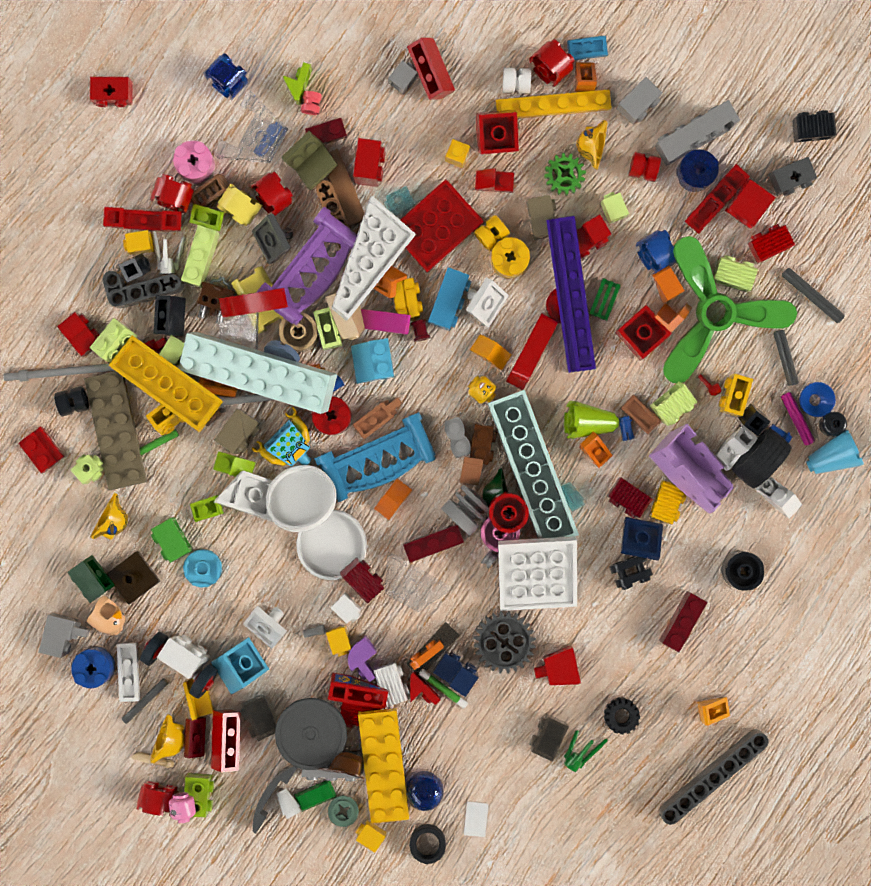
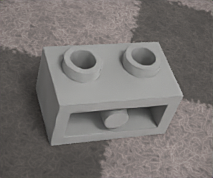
(639, 101)

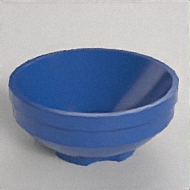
(826, 396)

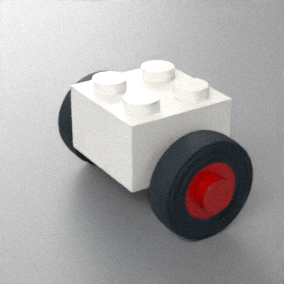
(184, 658)

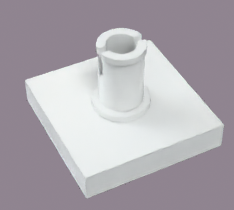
(486, 301)
(266, 625)

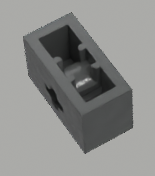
(801, 169)

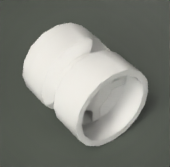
(517, 80)

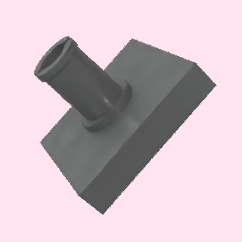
(272, 239)

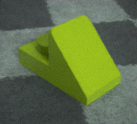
(298, 86)
(206, 217)
(232, 464)
(206, 509)

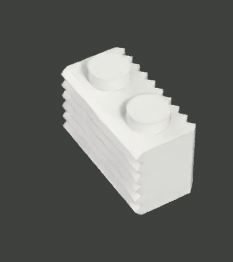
(390, 678)

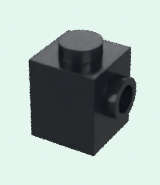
(135, 267)
(754, 419)

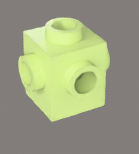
(82, 471)

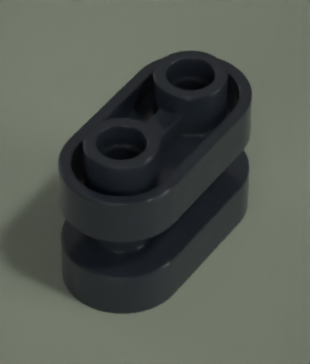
(625, 581)

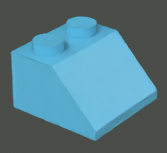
(372, 361)
(240, 666)

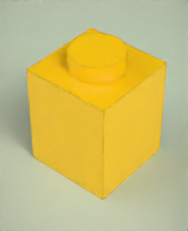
(457, 153)
(138, 242)
(339, 640)
(370, 835)

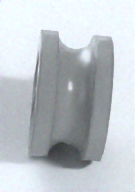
(489, 559)

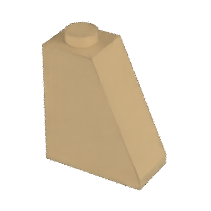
(350, 328)

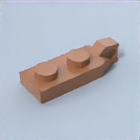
(377, 418)

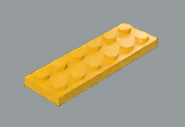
(165, 383)
(383, 765)

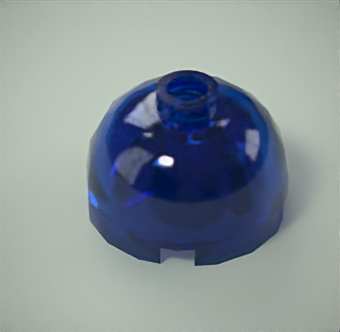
(424, 791)

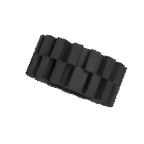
(625, 727)

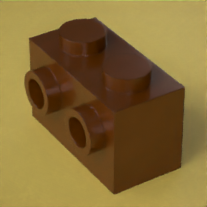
(481, 443)

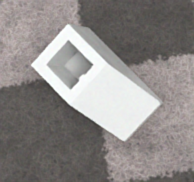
(779, 497)

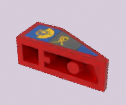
(356, 691)

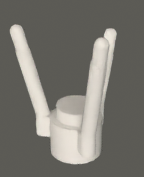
(166, 265)

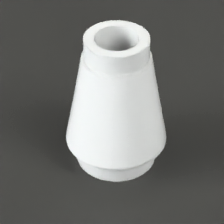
(288, 804)

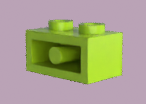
(200, 787)

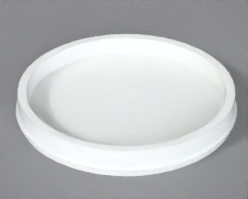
(300, 498)
(332, 546)

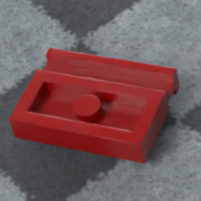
(41, 450)

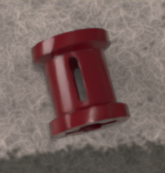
(420, 330)

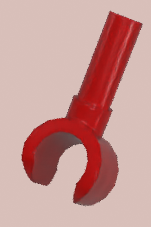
(712, 389)

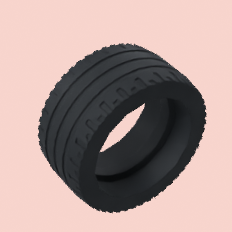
(762, 458)

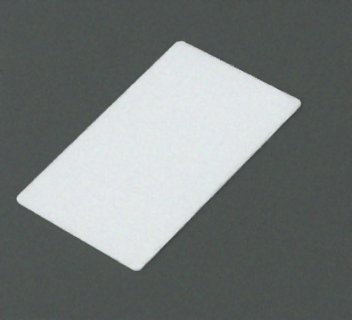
(476, 819)

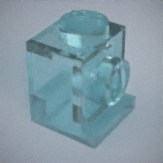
(407, 201)

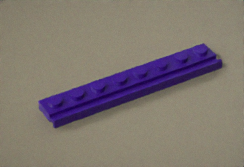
(571, 294)

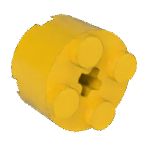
(499, 260)

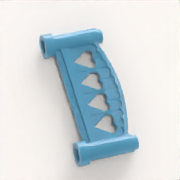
(411, 435)

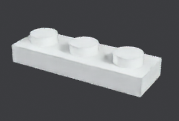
(128, 672)

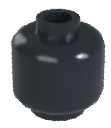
(826, 424)

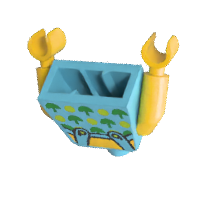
(288, 443)

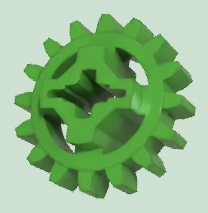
(559, 169)

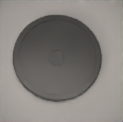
(310, 733)

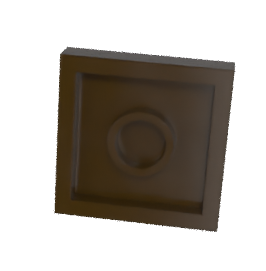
(133, 577)

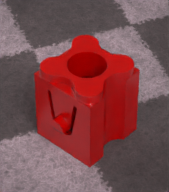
(750, 203)

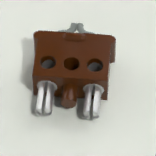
(213, 292)

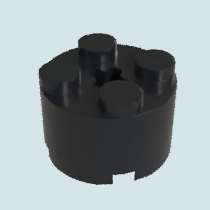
(752, 566)

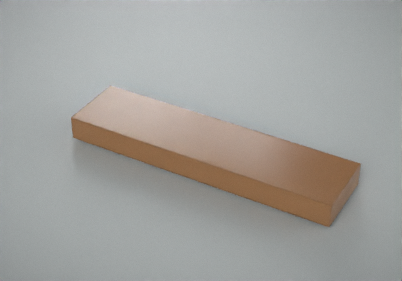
(345, 191)

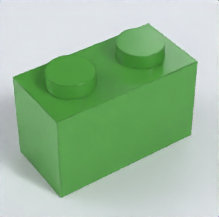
(171, 539)

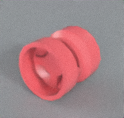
(311, 103)

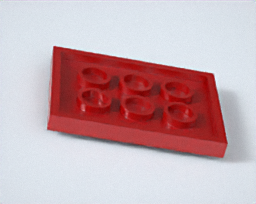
(440, 225)

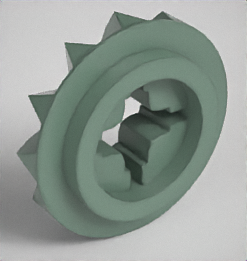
(341, 819)

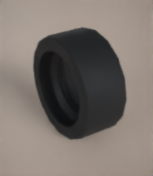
(427, 859)

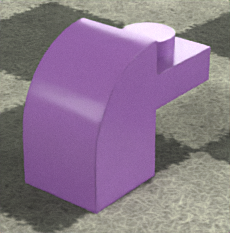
(357, 657)

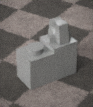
(58, 633)

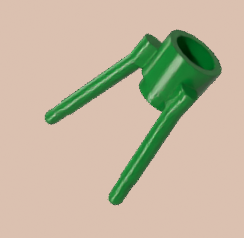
(575, 760)

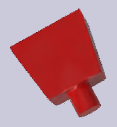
(559, 668)

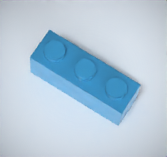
(449, 299)

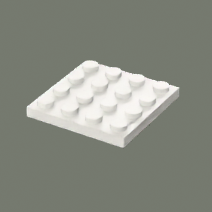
(537, 573)

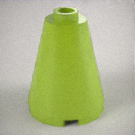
(585, 419)

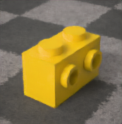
(736, 395)
(163, 420)

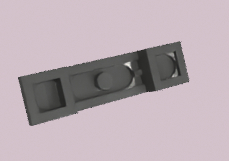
(260, 814)

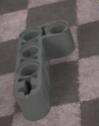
(145, 288)

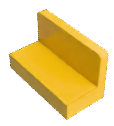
(200, 706)

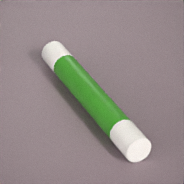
(442, 688)

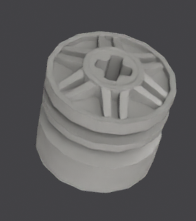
(466, 510)

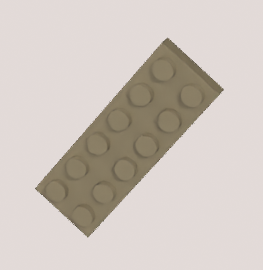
(115, 430)

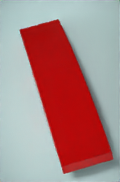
(717, 199)

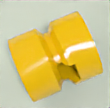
(486, 237)

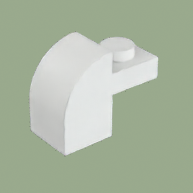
(735, 446)

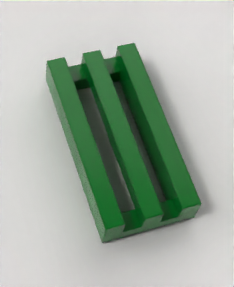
(610, 284)

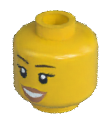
(482, 389)

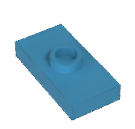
(588, 47)

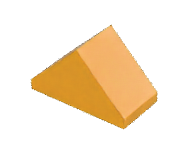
(491, 351)
(713, 710)

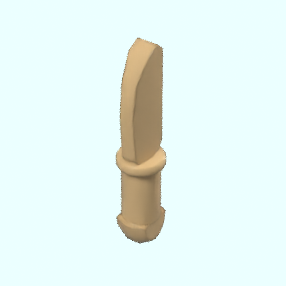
(145, 757)

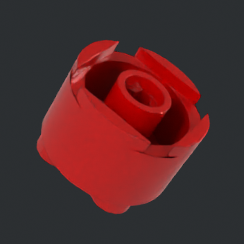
(552, 62)
(172, 193)
(272, 194)
(335, 426)
(514, 521)
(155, 798)

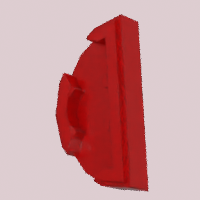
(552, 306)

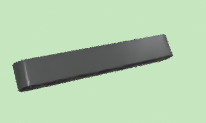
(709, 786)

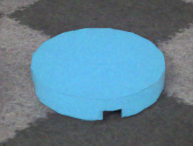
(202, 568)

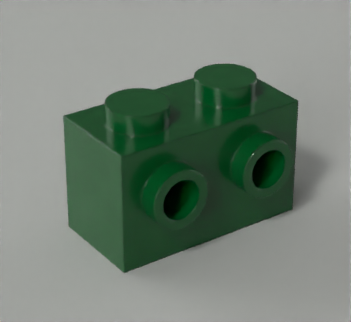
(91, 578)

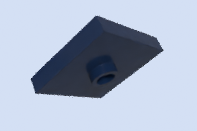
(642, 538)

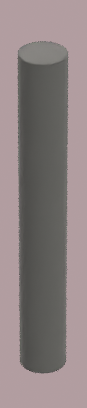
(144, 701)

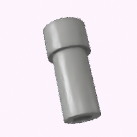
(319, 630)

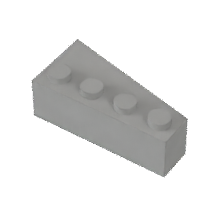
(697, 133)

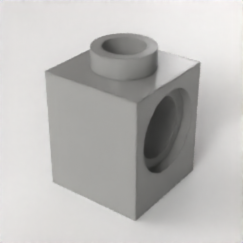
(403, 77)

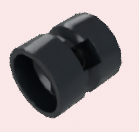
(65, 402)

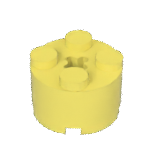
(239, 204)

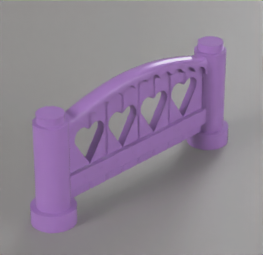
(329, 231)

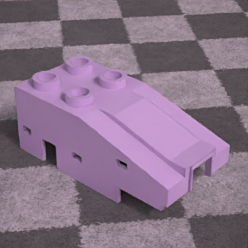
(690, 470)

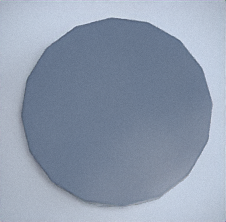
(284, 351)

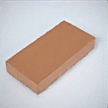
(640, 414)
(471, 471)

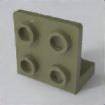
(310, 160)

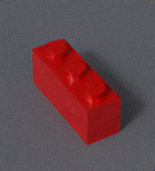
(431, 68)
(225, 740)

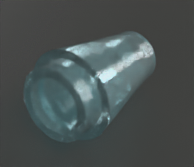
(572, 496)

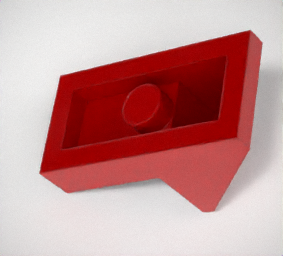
(494, 181)
(418, 685)

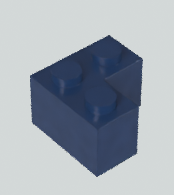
(455, 672)

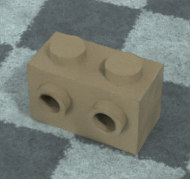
(539, 211)

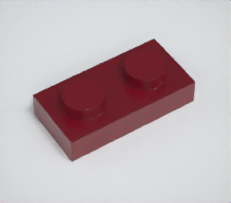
(329, 131)
(195, 737)

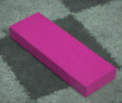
(386, 321)

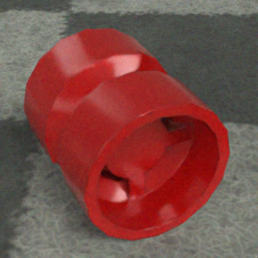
(644, 166)

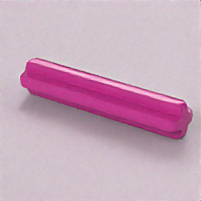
(797, 418)

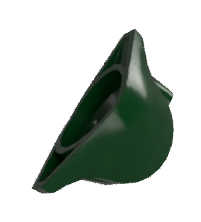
(495, 487)

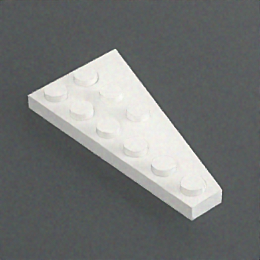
(375, 249)

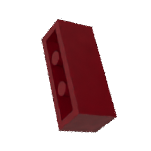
(433, 543)
(683, 621)

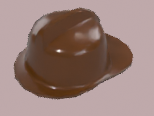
(346, 764)

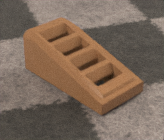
(207, 187)

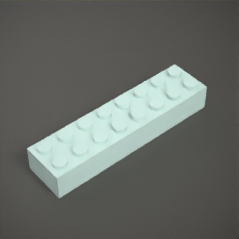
(257, 372)
(532, 466)

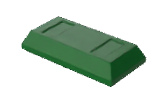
(315, 795)

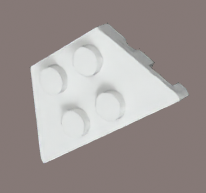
(247, 495)

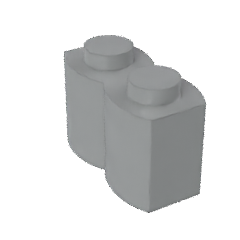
(459, 443)

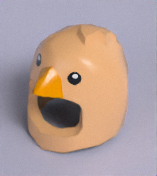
(107, 617)

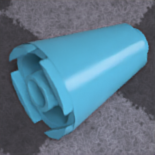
(835, 455)

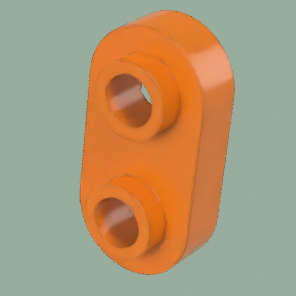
(420, 658)

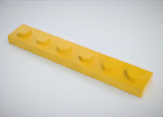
(557, 104)

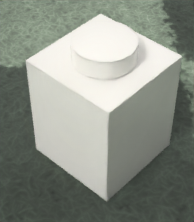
(346, 608)

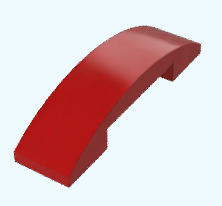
(142, 220)
(253, 302)

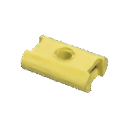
(251, 285)

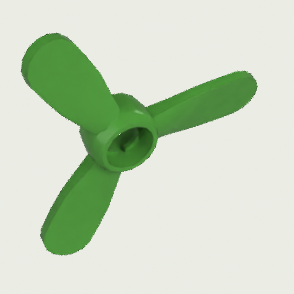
(699, 276)

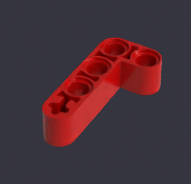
(532, 352)

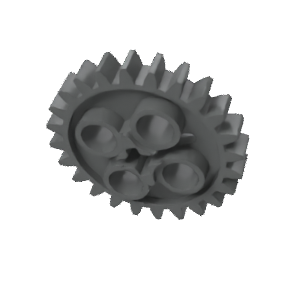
(515, 628)

